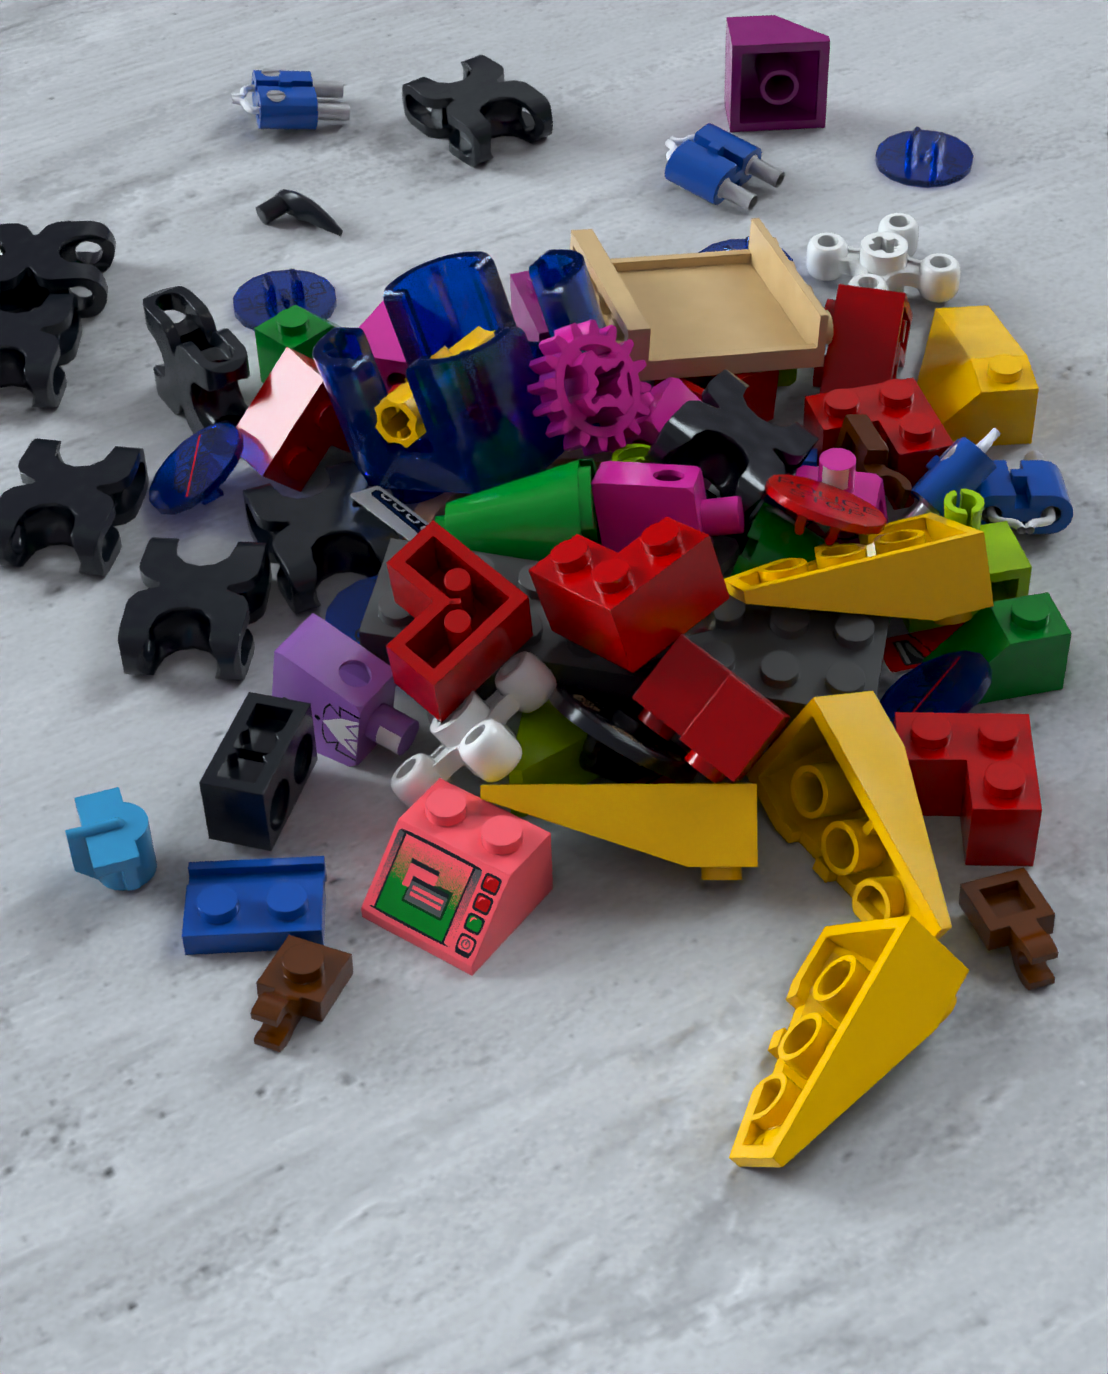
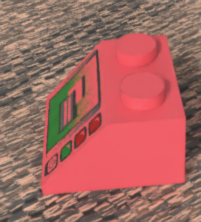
(459, 876)

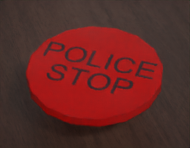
(825, 506)

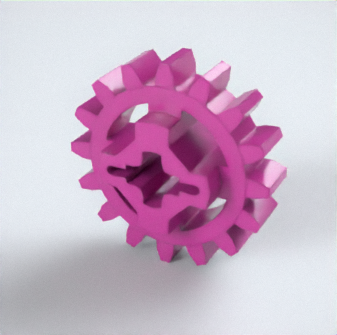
(589, 388)

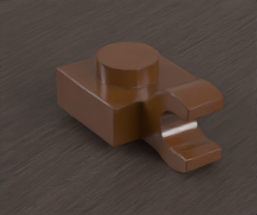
(871, 454)
(1014, 914)
(298, 983)

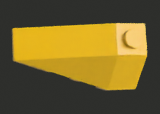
(978, 377)
(909, 570)
(850, 800)
(676, 822)
(858, 1012)

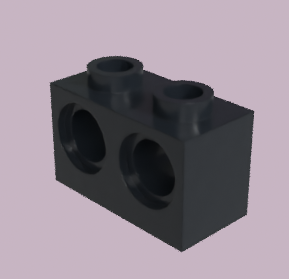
(259, 771)

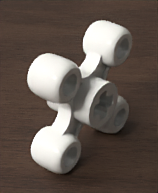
(885, 261)
(478, 731)

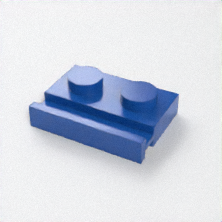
(253, 904)

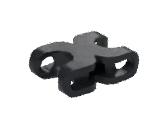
(477, 109)
(49, 265)
(37, 345)
(198, 360)
(731, 443)
(71, 505)
(317, 534)
(195, 608)

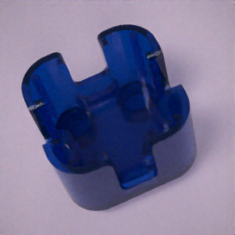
(469, 402)

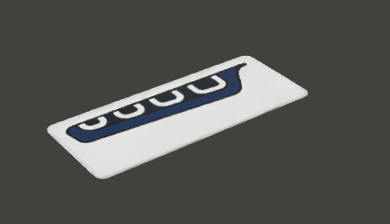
(390, 511)

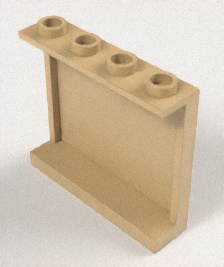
(710, 308)

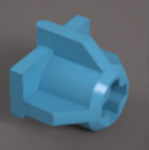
(112, 841)

